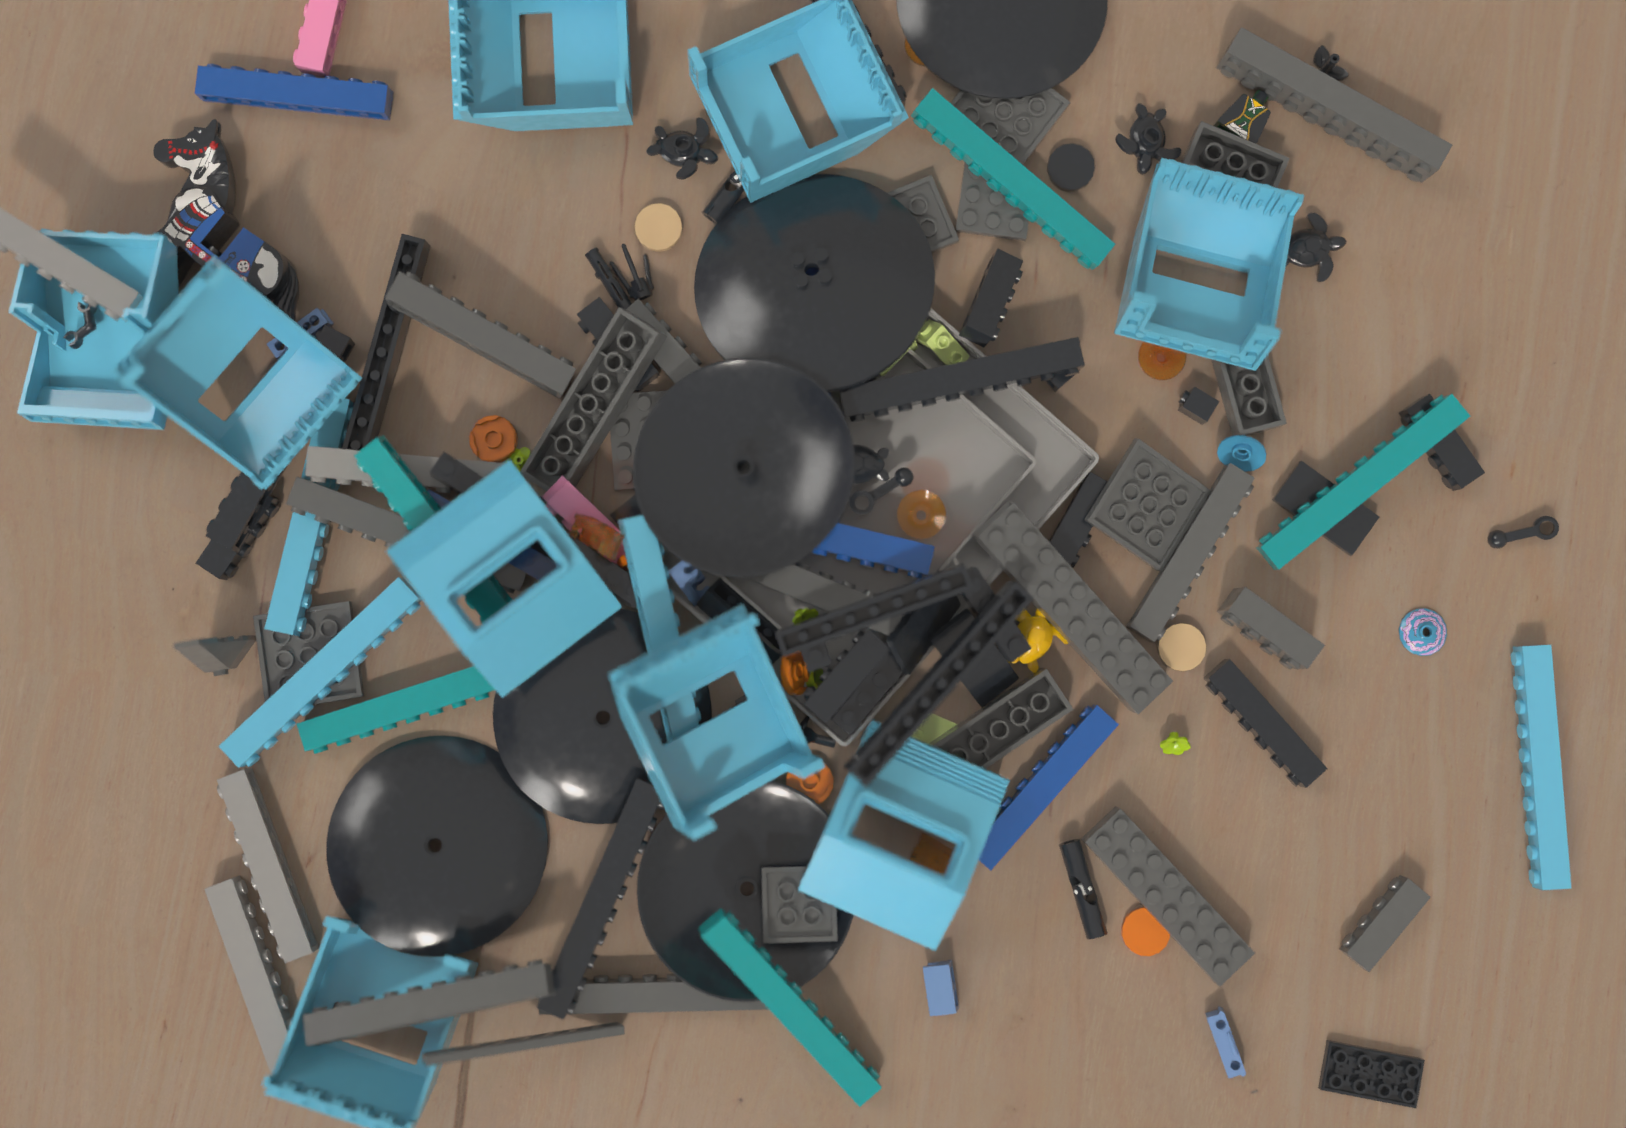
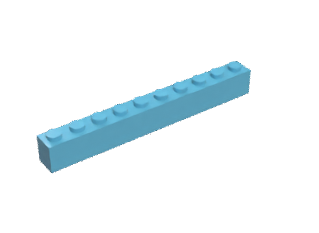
(304, 541)
(656, 611)
(320, 673)
(1541, 767)

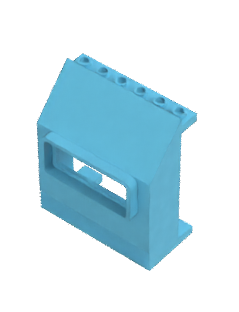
(588, 64)
(752, 111)
(1217, 223)
(201, 338)
(473, 541)
(727, 753)
(887, 890)
(348, 1078)

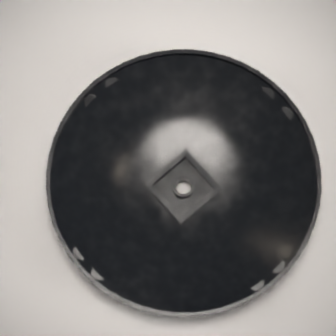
(833, 325)

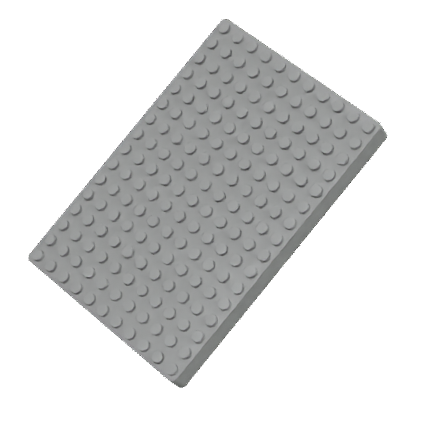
(966, 453)

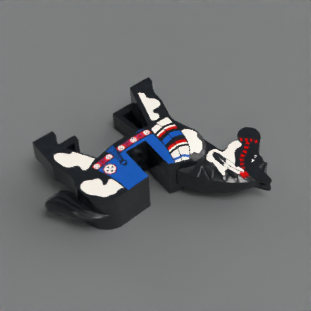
(204, 219)

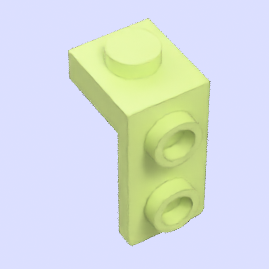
(942, 343)

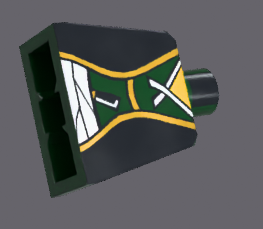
(1246, 117)

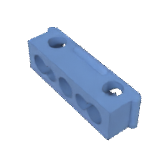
(317, 314)
(1225, 1043)

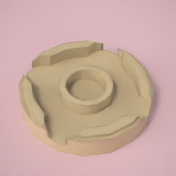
(658, 227)
(1181, 647)

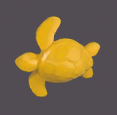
(1038, 635)

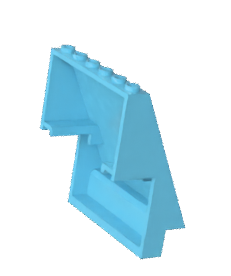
(81, 383)

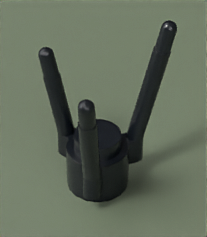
(640, 288)

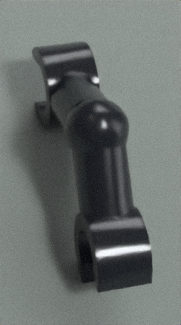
(86, 329)

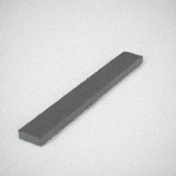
(522, 1043)

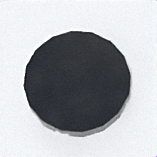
(1071, 167)

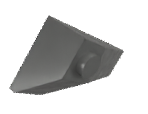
(216, 653)

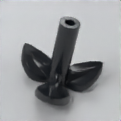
(1327, 64)
(812, 737)

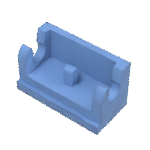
(687, 579)
(941, 988)

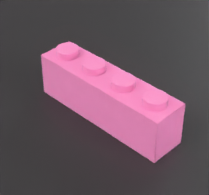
(319, 36)
(568, 501)

